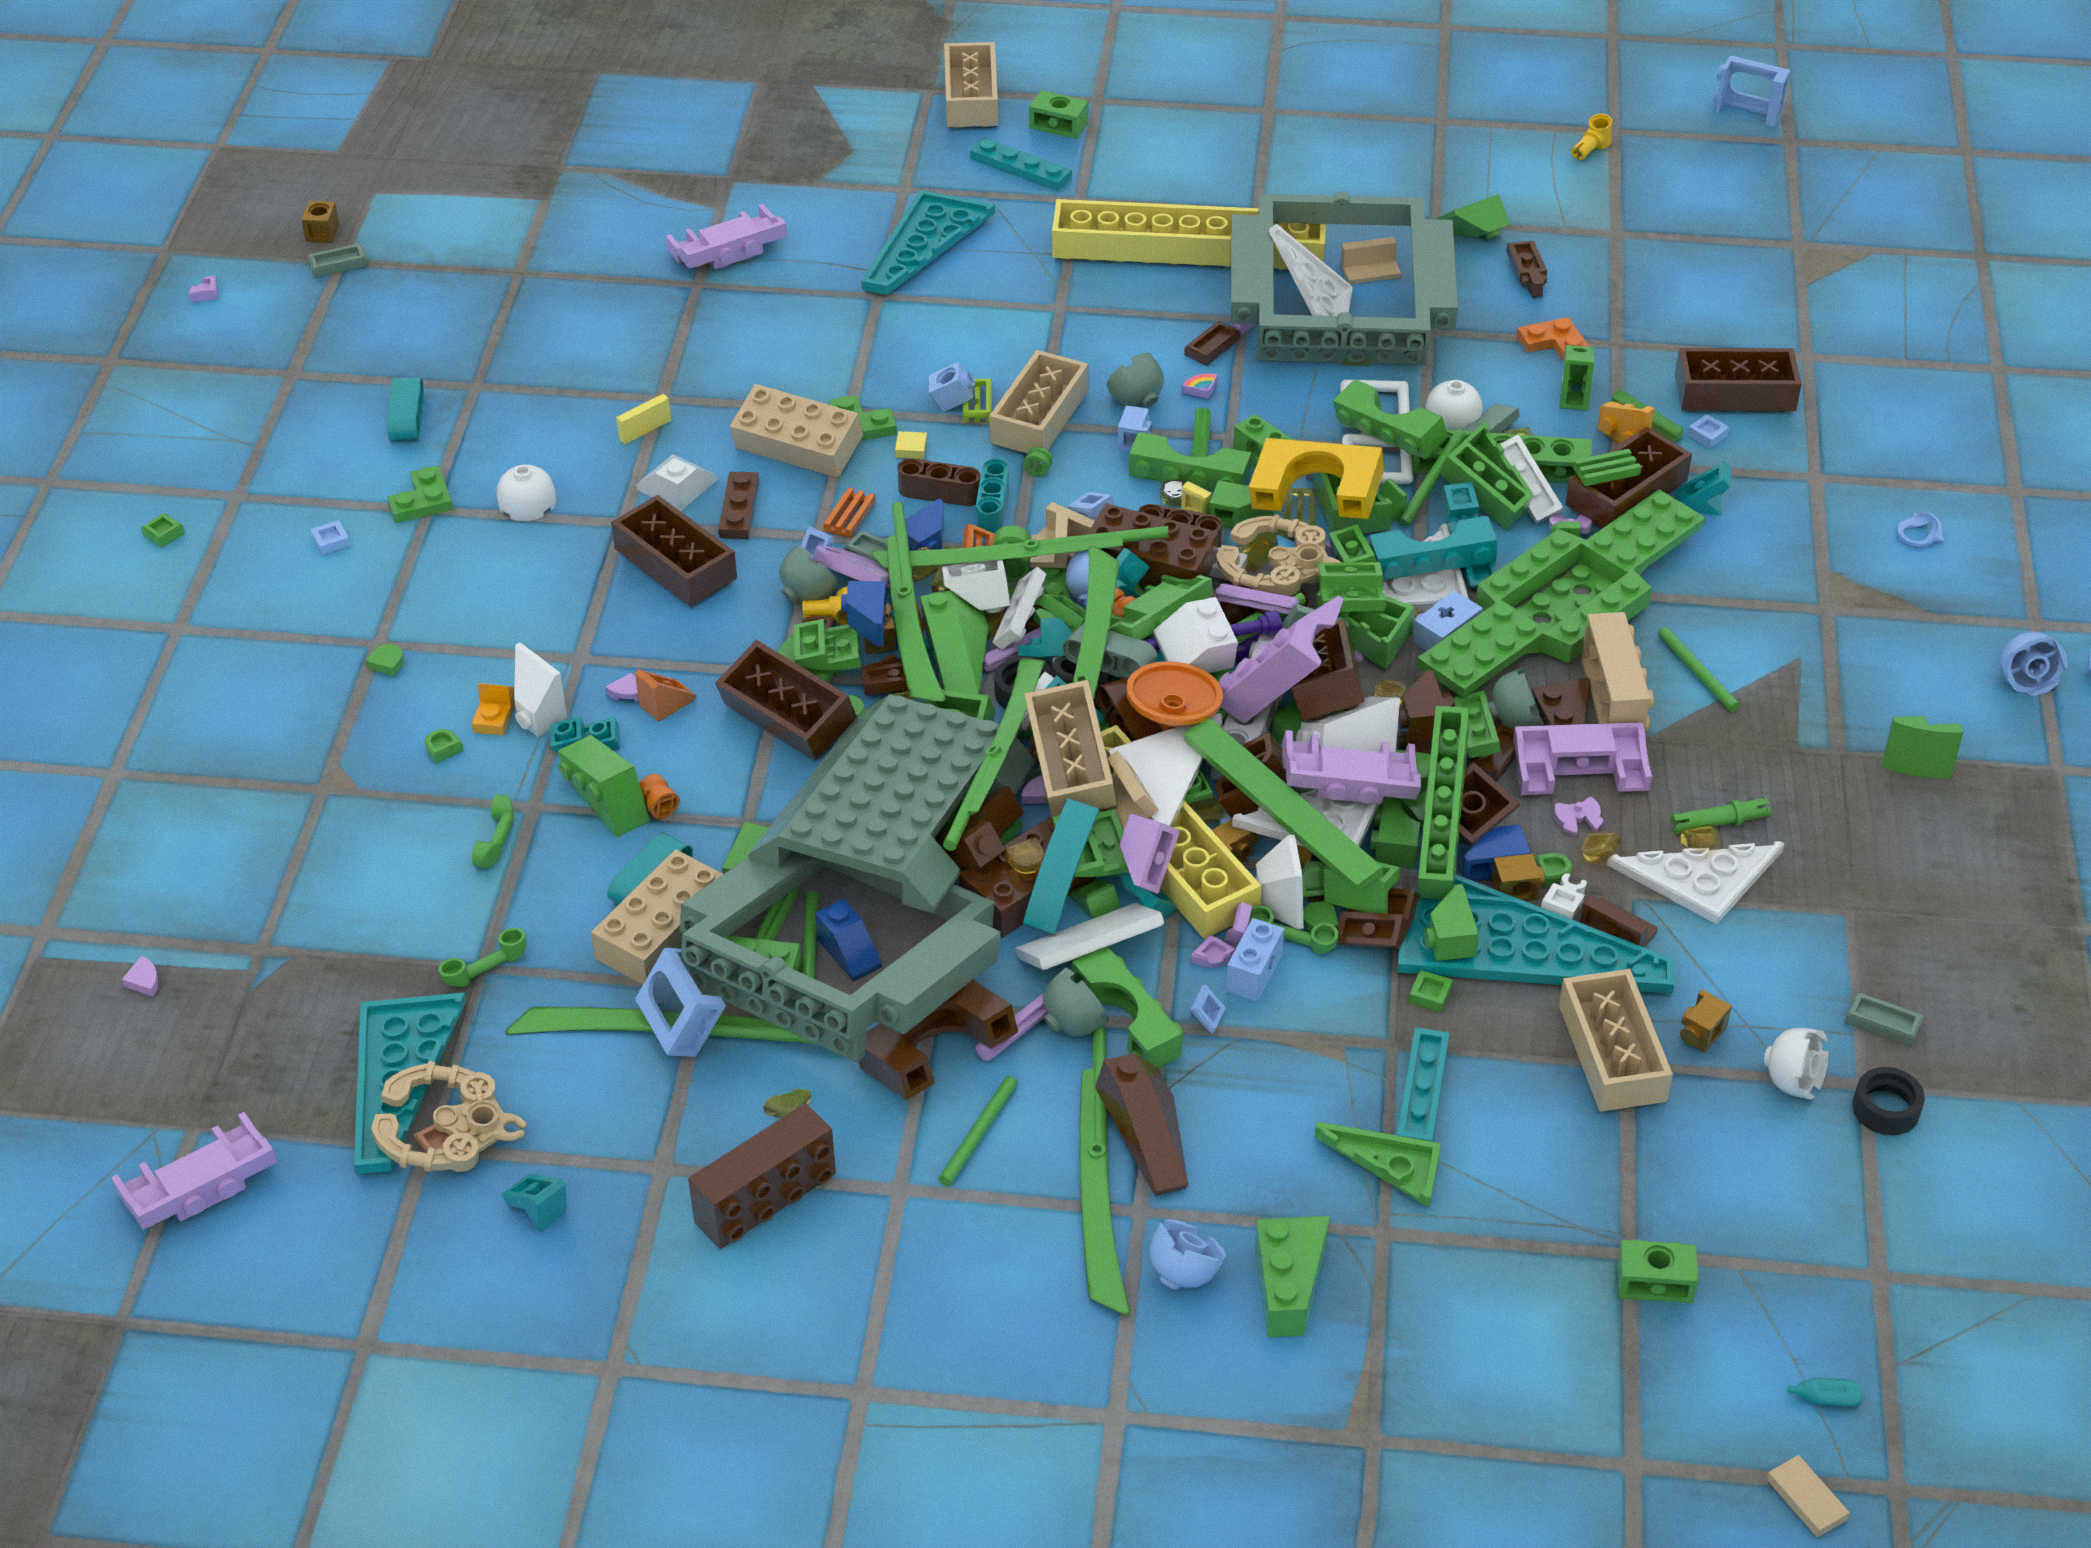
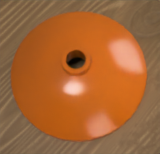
(1174, 693)

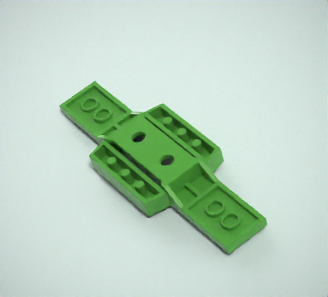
(1606, 566)

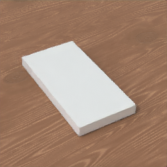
(1089, 936)

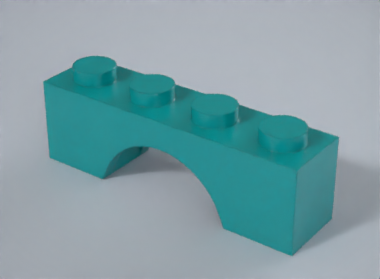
(1467, 546)

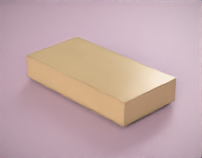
(1808, 1496)

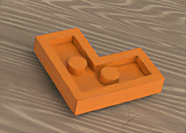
(1550, 334)

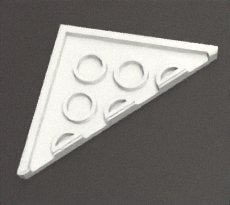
(1319, 285)
(1427, 588)
(1165, 768)
(1348, 816)
(1700, 878)

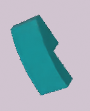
(573, 730)

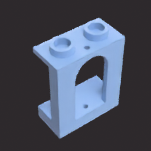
(1727, 95)
(699, 1010)

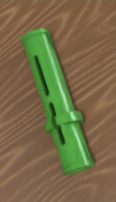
(1735, 813)

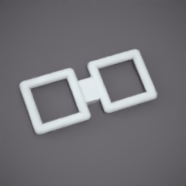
(1402, 390)

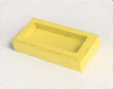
(643, 418)

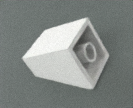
(1357, 728)

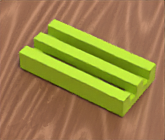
(977, 413)

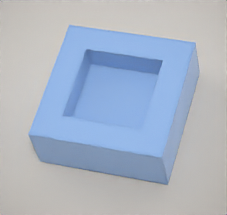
(1708, 431)
(330, 537)

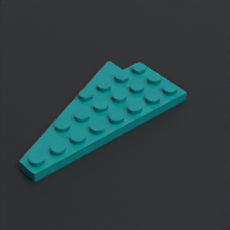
(1531, 945)

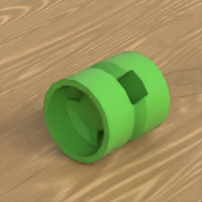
(1016, 567)

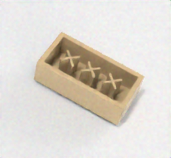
(971, 84)
(1039, 402)
(796, 430)
(1615, 670)
(1070, 746)
(650, 917)
(1615, 1040)

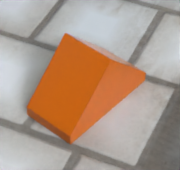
(661, 694)

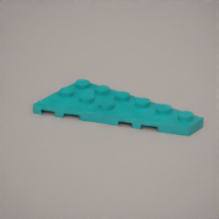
(924, 233)
(392, 1039)

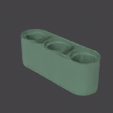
(1121, 654)

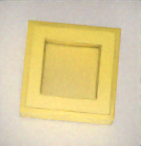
(911, 445)
(1195, 498)

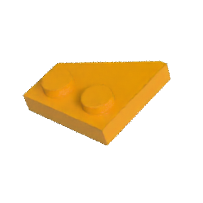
(1623, 420)

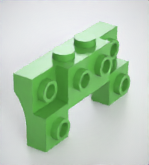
(1159, 604)

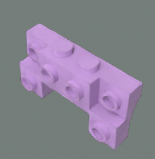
(729, 240)
(1581, 750)
(1350, 772)
(198, 1178)

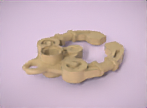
(1291, 565)
(460, 1121)

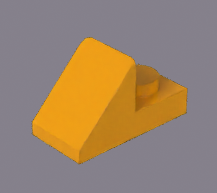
(494, 709)

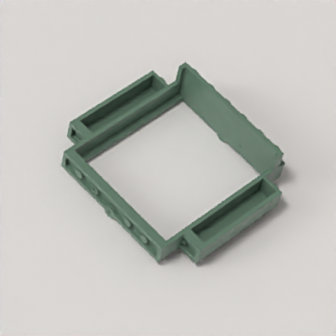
(1342, 336)
(805, 1006)

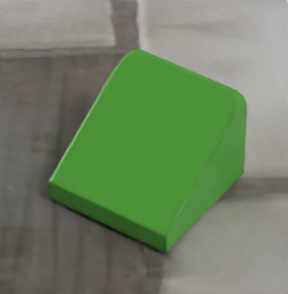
(1396, 496)
(1096, 898)

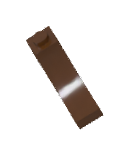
(981, 836)

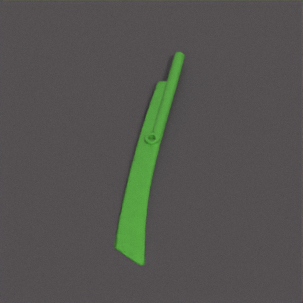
(1029, 548)
(1100, 600)
(915, 660)
(1025, 682)
(622, 1019)
(1100, 1252)

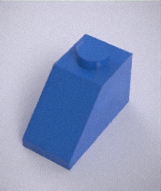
(926, 527)
(866, 609)
(1498, 842)
(847, 940)

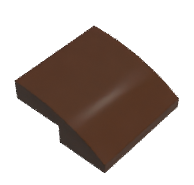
(1380, 929)

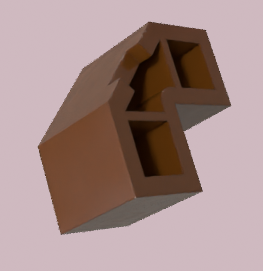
(1268, 752)

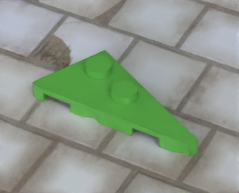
(1396, 1159)

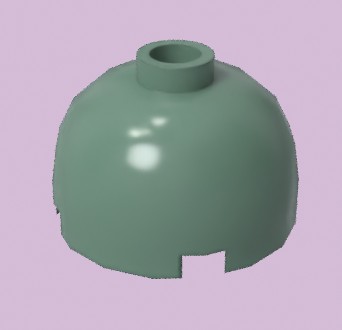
(1138, 383)
(805, 578)
(1514, 701)
(1072, 1006)

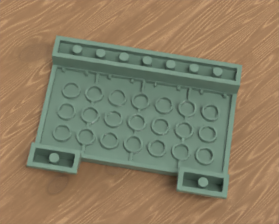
(889, 794)

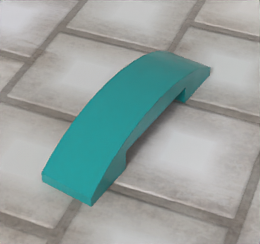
(1462, 504)
(1060, 866)

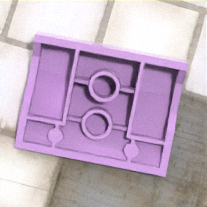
(1276, 664)

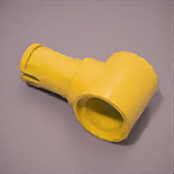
(1596, 137)
(827, 608)

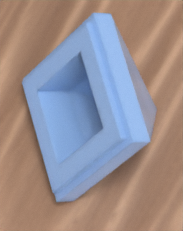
(815, 538)
(1207, 1009)

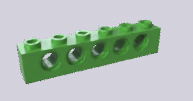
(1552, 454)
(1443, 802)

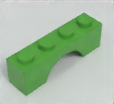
(1415, 432)
(1157, 461)
(1398, 834)
(1152, 1032)

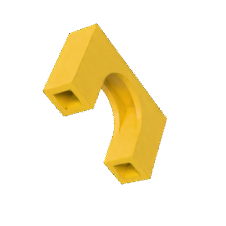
(1288, 460)

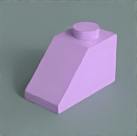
(1147, 850)

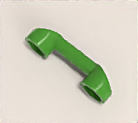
(487, 853)
(1321, 939)
(457, 974)

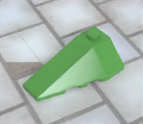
(957, 640)

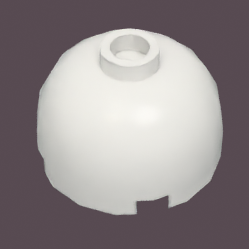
(1456, 402)
(525, 493)
(1797, 1061)

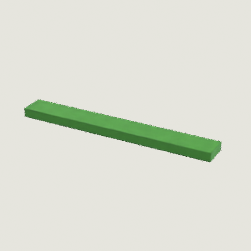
(1283, 804)

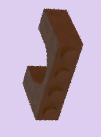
(907, 1070)

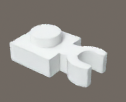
(1564, 898)

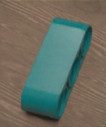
(405, 408)
(992, 495)
(644, 864)

